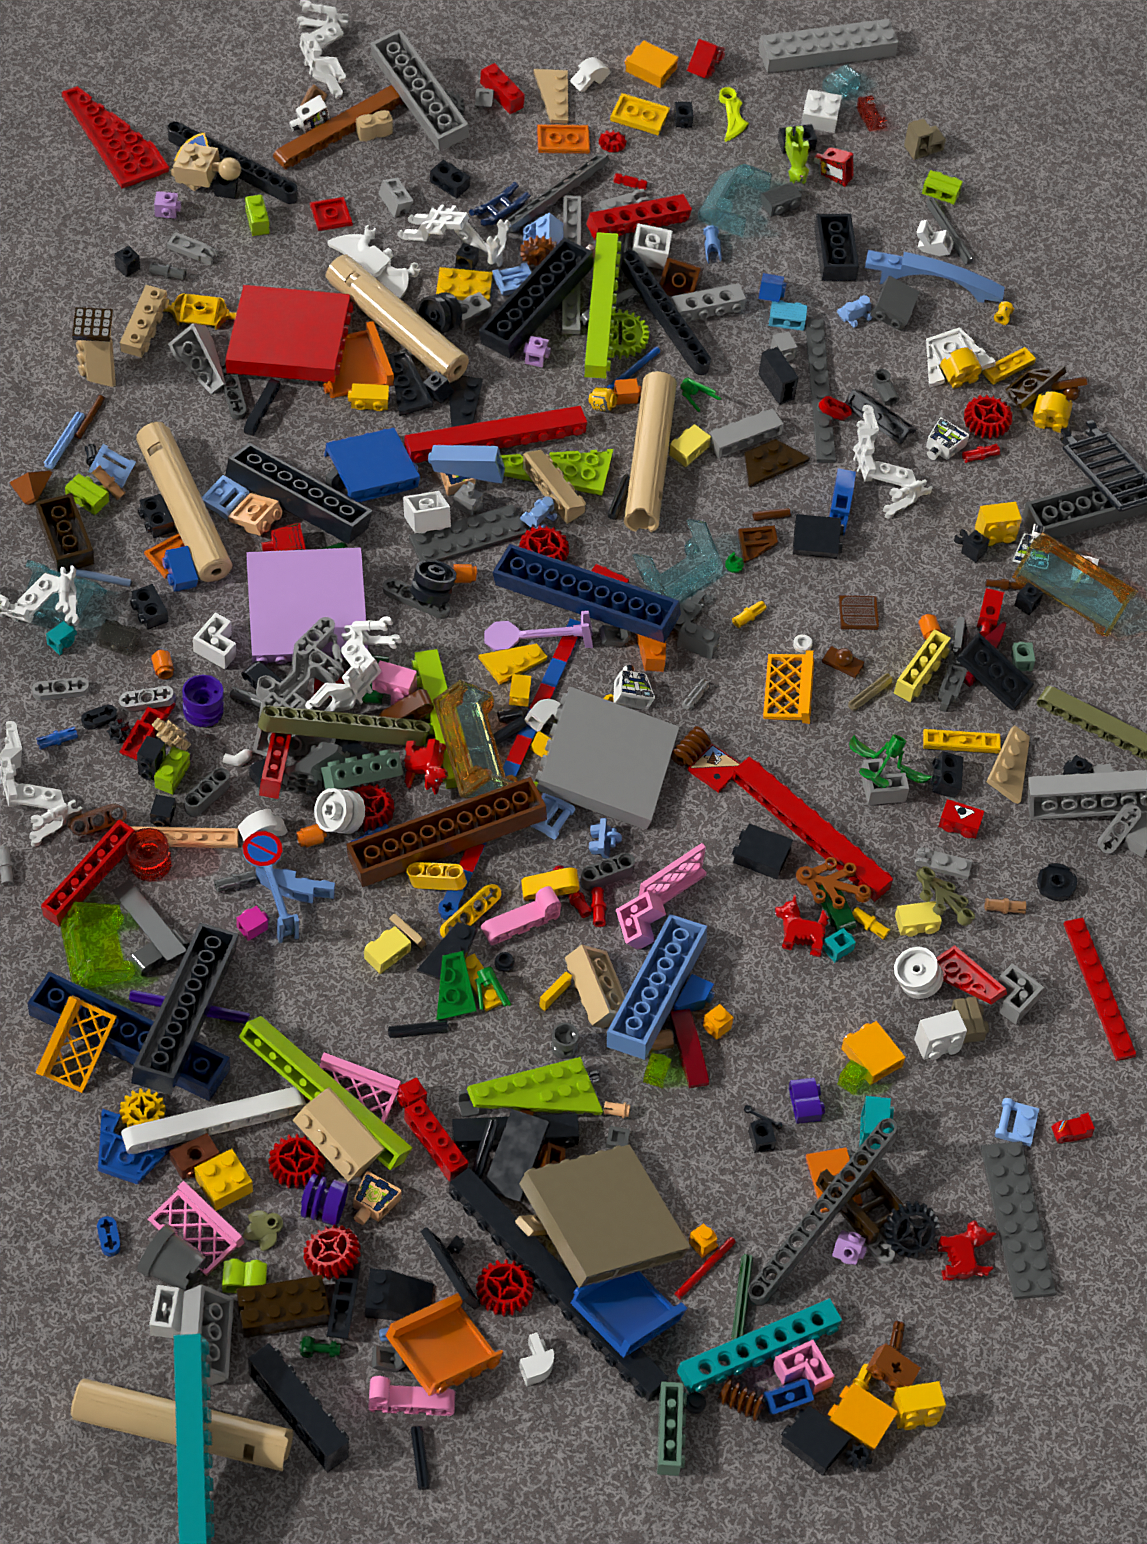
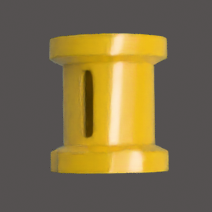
(1002, 312)

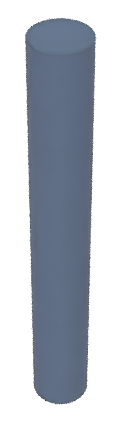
(103, 577)

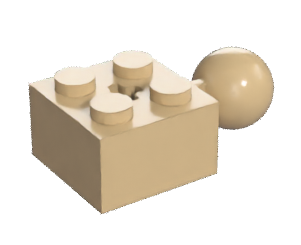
(200, 163)

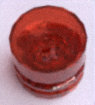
(149, 854)

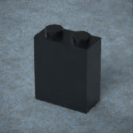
(778, 375)
(817, 536)
(762, 851)
(815, 1439)

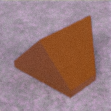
(31, 485)

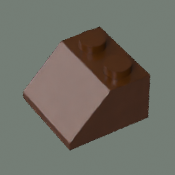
(680, 277)

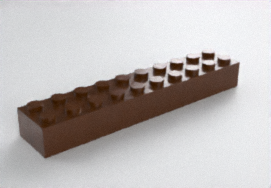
(446, 831)

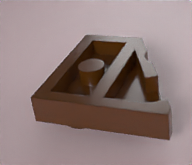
(756, 541)

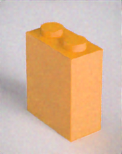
(651, 64)
(874, 1051)
(862, 1415)

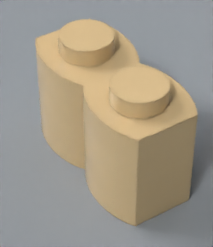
(373, 126)

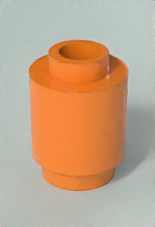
(465, 573)
(928, 624)
(162, 664)
(311, 836)

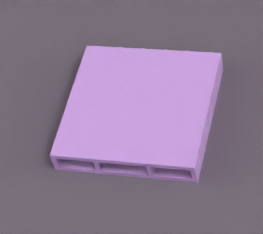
(295, 591)

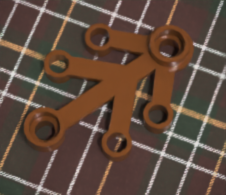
(830, 882)

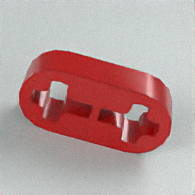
(835, 408)

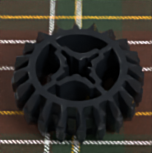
(919, 1225)

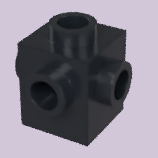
(1077, 766)

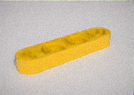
(468, 908)

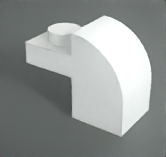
(591, 70)
(932, 242)
(542, 713)
(262, 821)
(540, 1364)

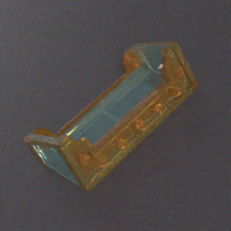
(1075, 583)
(470, 739)

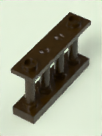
(855, 1214)

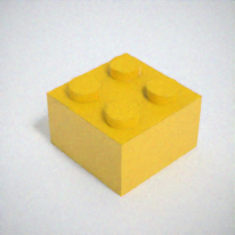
(999, 522)
(223, 1179)
(918, 1405)

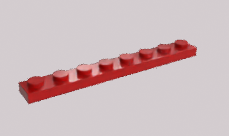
(1099, 989)

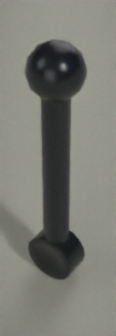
(748, 1109)

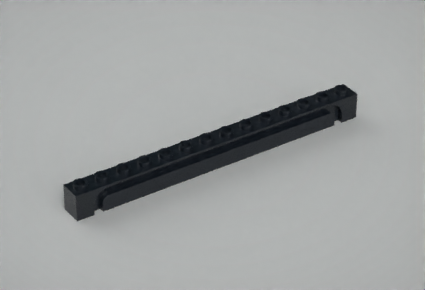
(549, 1277)

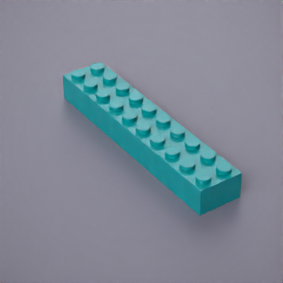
(193, 1439)

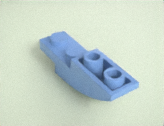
(296, 888)

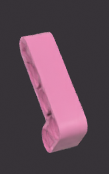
(523, 918)
(408, 1399)

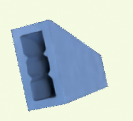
(468, 461)

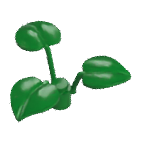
(893, 749)

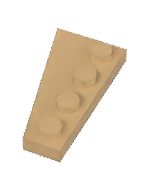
(554, 92)
(1010, 766)

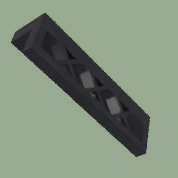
(887, 420)

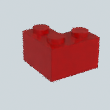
(705, 57)

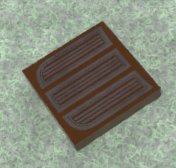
(858, 612)

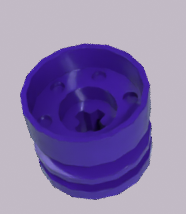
(203, 700)
(324, 1200)

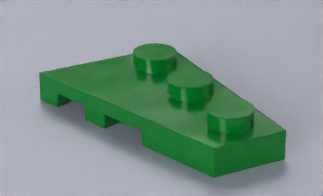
(455, 988)

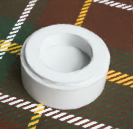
(802, 643)

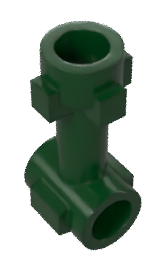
(308, 1346)

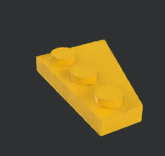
(512, 661)

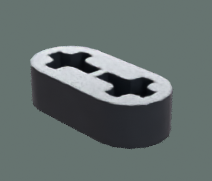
(99, 717)

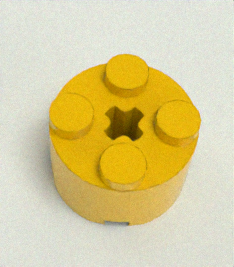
(961, 367)
(1052, 411)

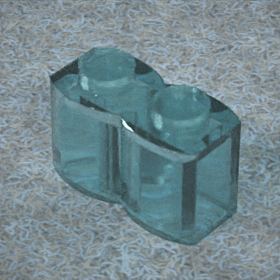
(842, 81)

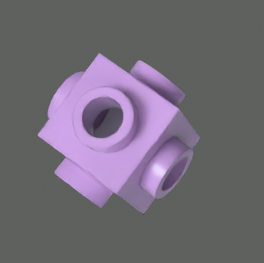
(166, 204)
(536, 351)
(849, 1247)

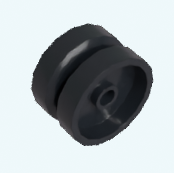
(441, 311)
(433, 582)

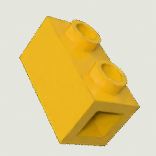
(369, 396)

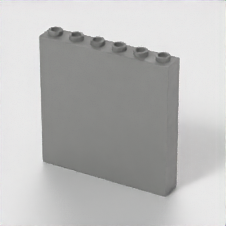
(606, 758)

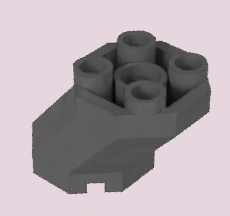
(306, 773)

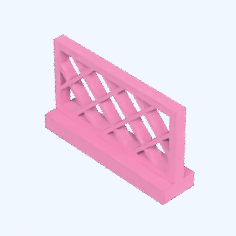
(677, 875)
(364, 1077)
(206, 1213)

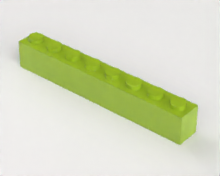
(432, 679)

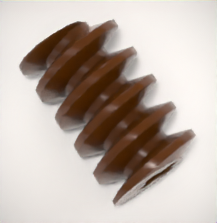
(691, 747)
(742, 1400)

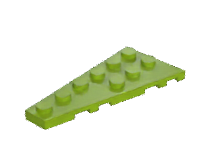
(583, 470)
(543, 1089)

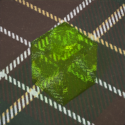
(657, 1070)
(852, 1077)

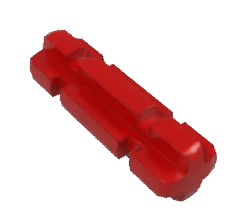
(630, 181)

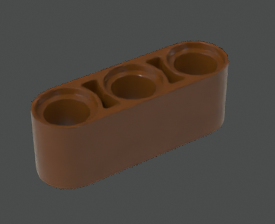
(411, 707)
(87, 819)

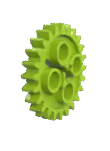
(633, 333)

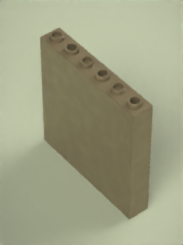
(604, 1215)

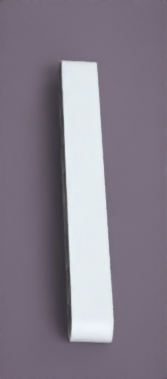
(212, 1120)

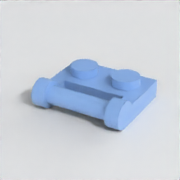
(511, 278)
(112, 469)
(219, 494)
(552, 805)
(1023, 1125)

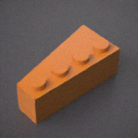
(652, 653)

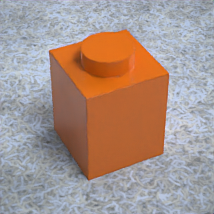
(627, 391)

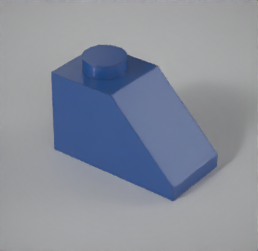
(695, 994)

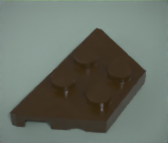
(1032, 384)
(771, 460)

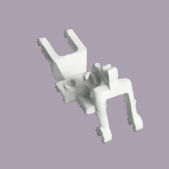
(322, 68)
(444, 218)
(882, 471)
(40, 593)
(363, 666)
(30, 794)

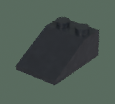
(395, 1295)

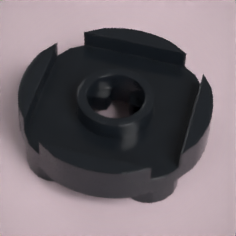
(1052, 891)

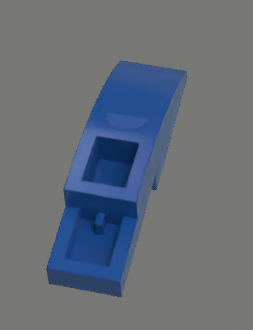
(842, 495)

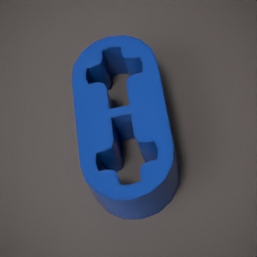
(113, 1235)

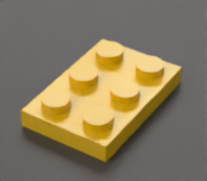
(639, 114)
(464, 282)

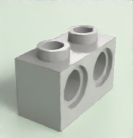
(474, 310)

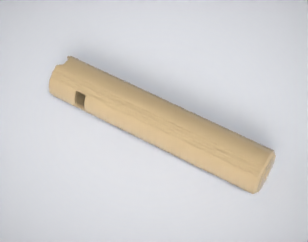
(397, 318)
(650, 452)
(184, 502)
(156, 1419)

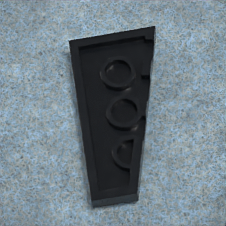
(408, 385)
(464, 400)

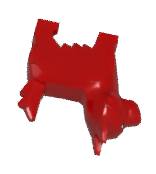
(425, 761)
(801, 930)
(962, 1254)

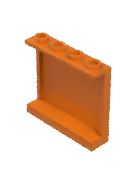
(362, 363)
(442, 1345)

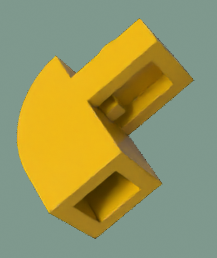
(520, 690)

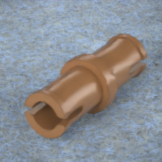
(108, 482)
(1005, 905)

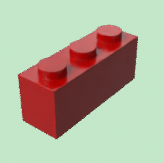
(505, 91)

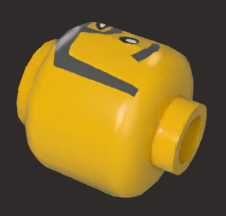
(602, 399)

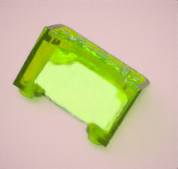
(94, 945)

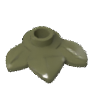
(260, 1229)

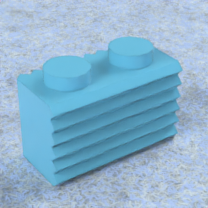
(788, 315)

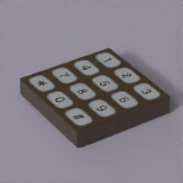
(92, 324)

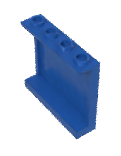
(373, 465)
(627, 1311)

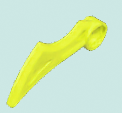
(735, 122)

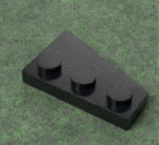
(457, 940)

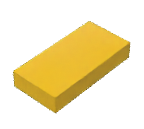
(555, 990)

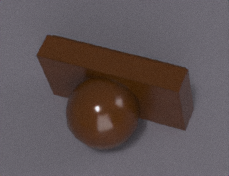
(1070, 387)
(843, 660)

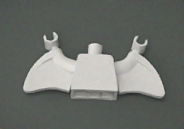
(374, 260)

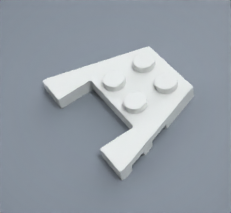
(943, 344)

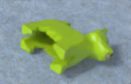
(798, 154)

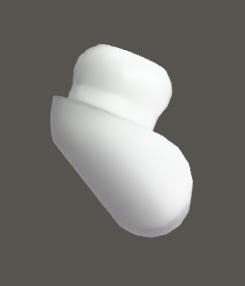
(239, 759)

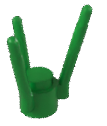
(691, 387)
(488, 978)

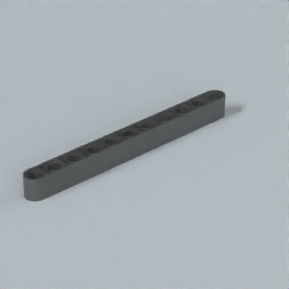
(822, 1221)

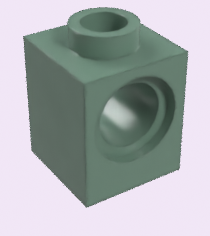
(1023, 656)

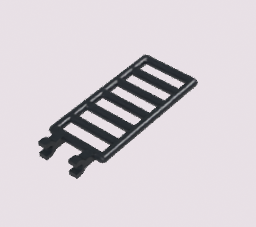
(1098, 436)

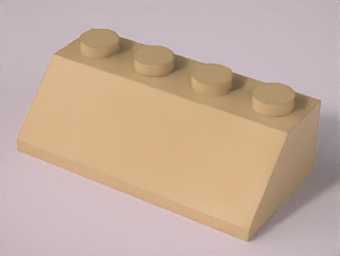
(96, 361)
(552, 484)
(596, 984)
(338, 1134)

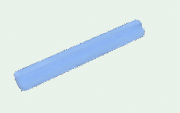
(64, 440)

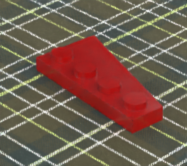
(968, 976)

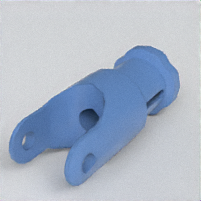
(712, 242)

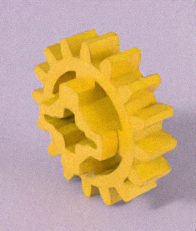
(131, 1108)

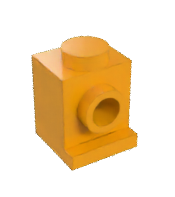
(705, 1238)

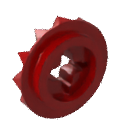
(614, 146)

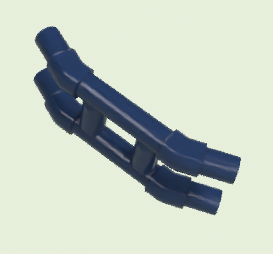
(510, 207)

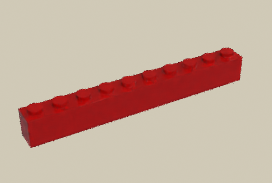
(500, 432)
(810, 826)

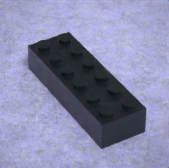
(299, 1407)

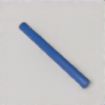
(634, 368)

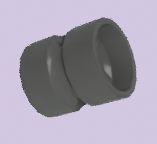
(564, 1040)

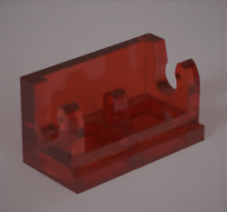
(870, 114)

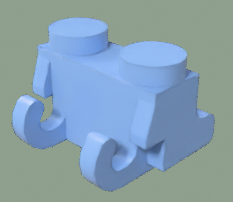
(856, 309)
(539, 513)

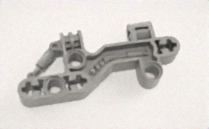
(307, 663)

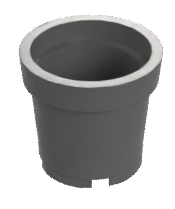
(172, 1259)

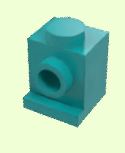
(61, 637)
(833, 943)

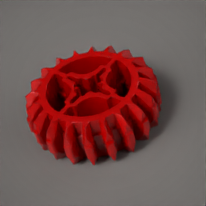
(988, 416)
(543, 539)
(373, 799)
(279, 1158)
(333, 1256)
(519, 1294)

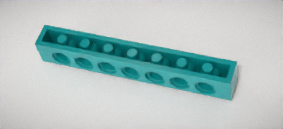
(822, 1312)

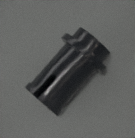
(91, 453)
(509, 714)

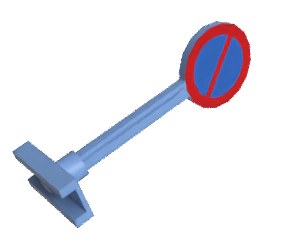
(263, 851)

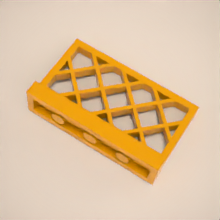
(805, 684)
(62, 1032)

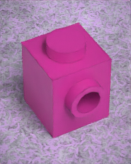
(252, 922)

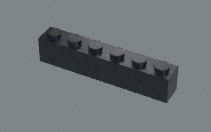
(469, 1131)

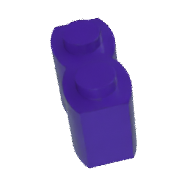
(805, 1100)

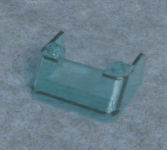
(717, 208)
(689, 574)

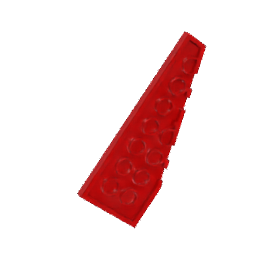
(122, 149)

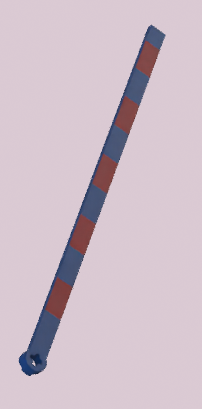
(515, 759)

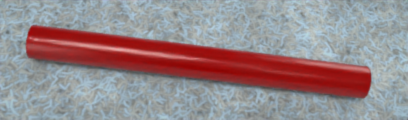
(719, 1253)

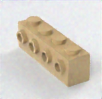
(144, 321)

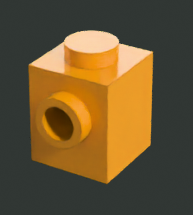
(718, 1021)

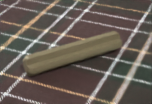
(870, 692)

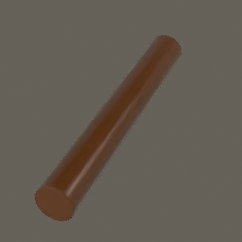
(89, 417)

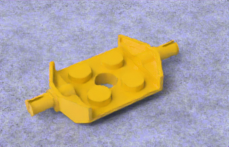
(213, 313)

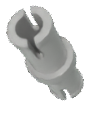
(6, 867)

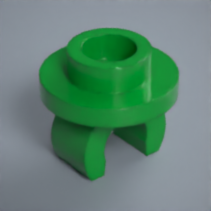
(734, 564)

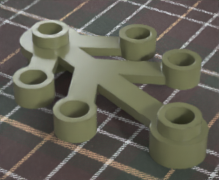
(928, 879)

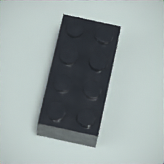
(836, 247)

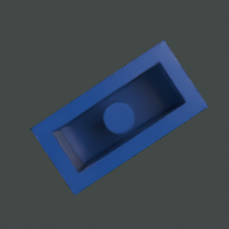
(772, 287)
(180, 568)
(788, 1396)

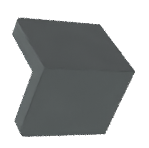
(466, 1106)

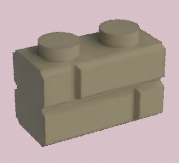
(971, 1014)

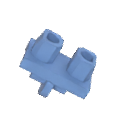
(607, 837)

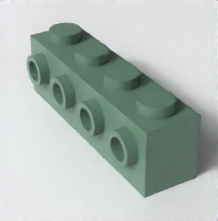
(362, 771)
(670, 1429)

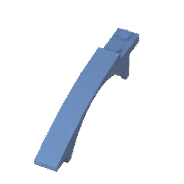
(914, 264)

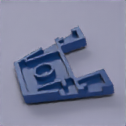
(114, 1156)

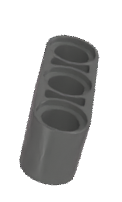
(209, 784)
(614, 865)
(150, 958)

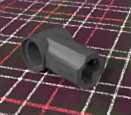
(885, 387)

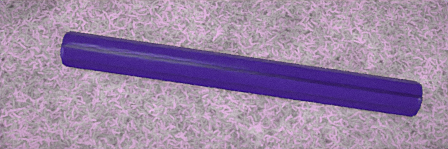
(214, 1012)

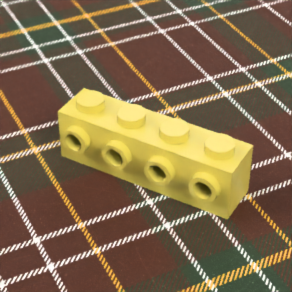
(922, 665)

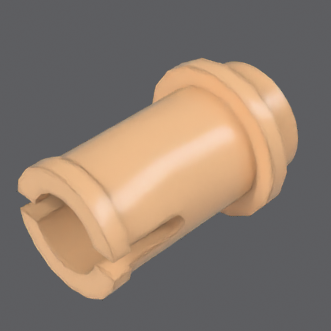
(617, 1109)

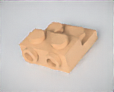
(256, 514)

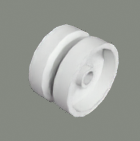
(339, 811)
(918, 972)

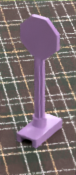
(505, 635)

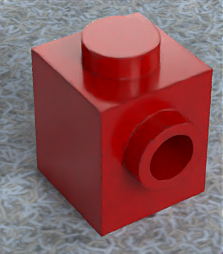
(411, 1092)

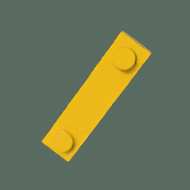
(961, 741)

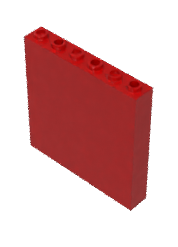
(289, 333)

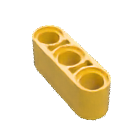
(436, 876)
(562, 881)

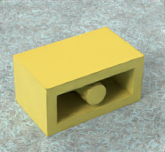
(689, 445)
(917, 919)
(387, 949)

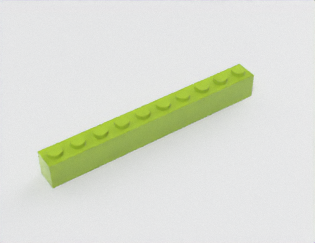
(602, 305)
(313, 1080)

